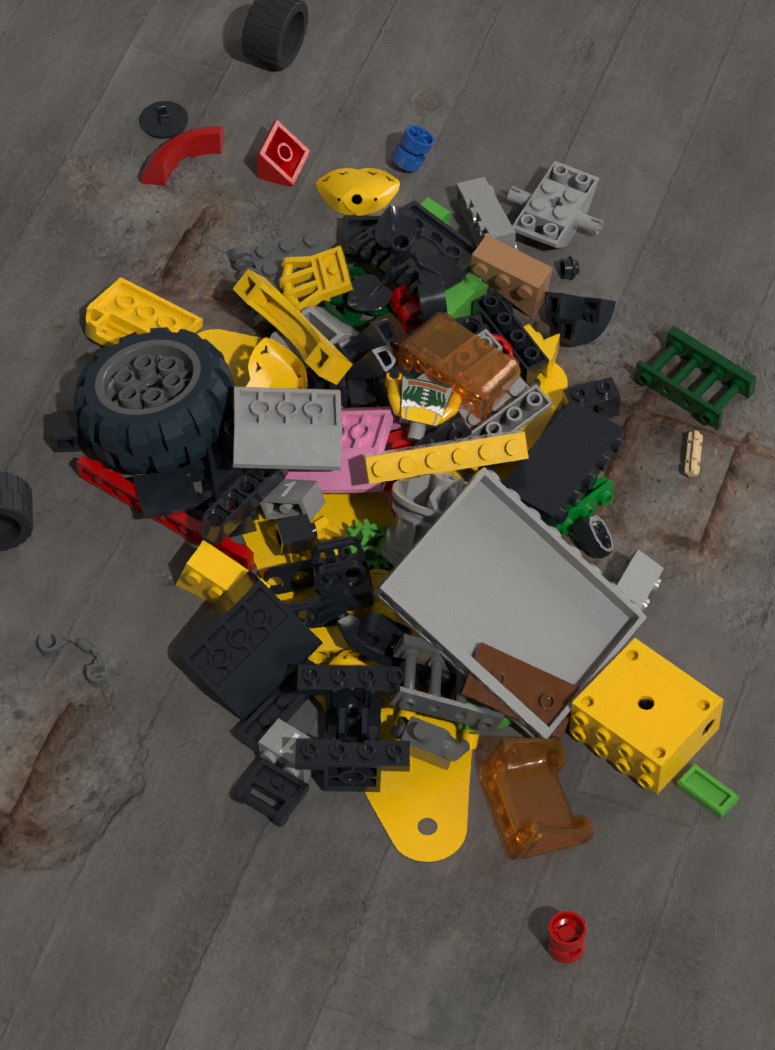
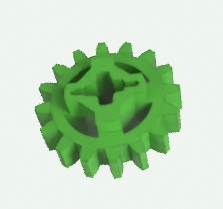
(371, 538)

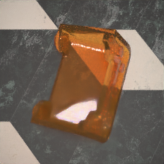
(460, 361)
(529, 798)

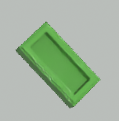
(707, 791)

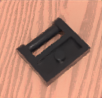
(277, 785)

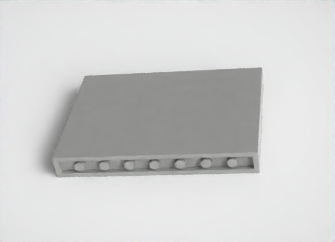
(513, 583)

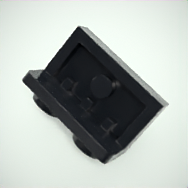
(451, 430)

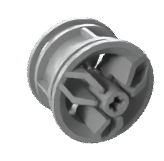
(417, 505)

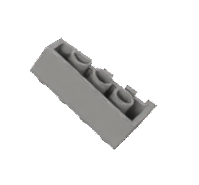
(483, 212)

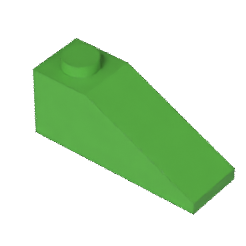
(461, 296)

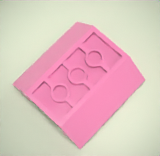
(363, 432)

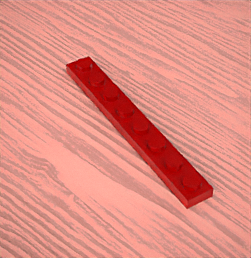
(180, 523)

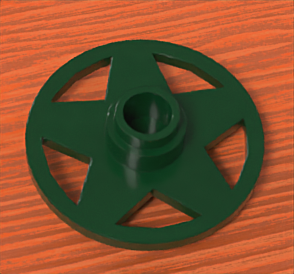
(352, 316)

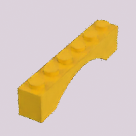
(313, 346)

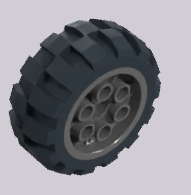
(154, 400)

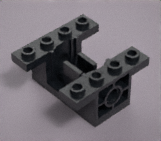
(351, 708)

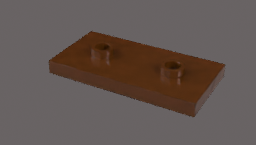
(535, 688)

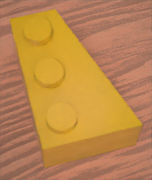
(211, 573)

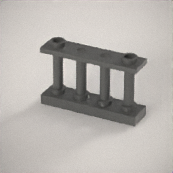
(417, 650)

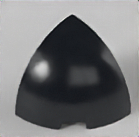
(578, 317)
(370, 350)

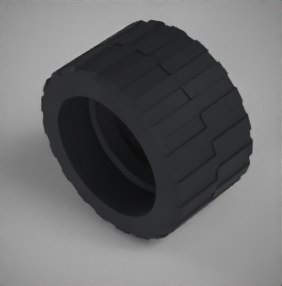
(275, 31)
(15, 511)

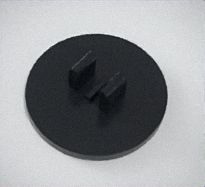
(164, 119)

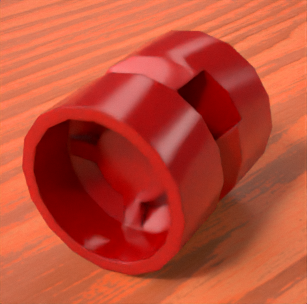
(405, 308)
(566, 937)

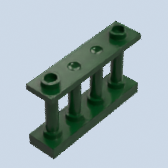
(701, 357)

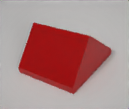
(281, 156)

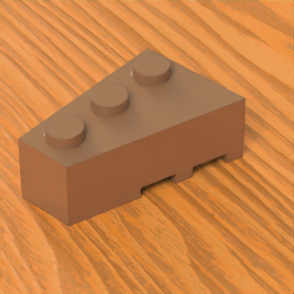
(512, 274)

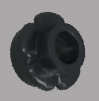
(569, 268)

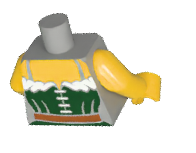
(421, 403)

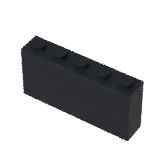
(566, 462)

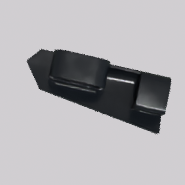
(377, 636)

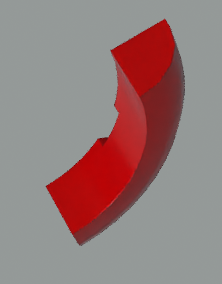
(188, 143)

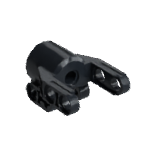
(339, 581)

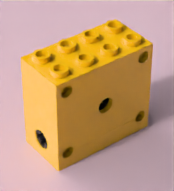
(645, 716)

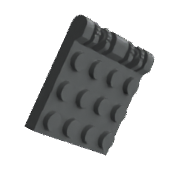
(267, 262)

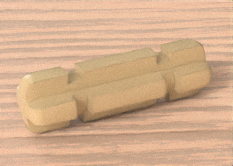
(693, 454)

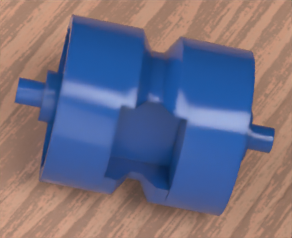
(413, 147)

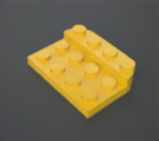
(131, 309)

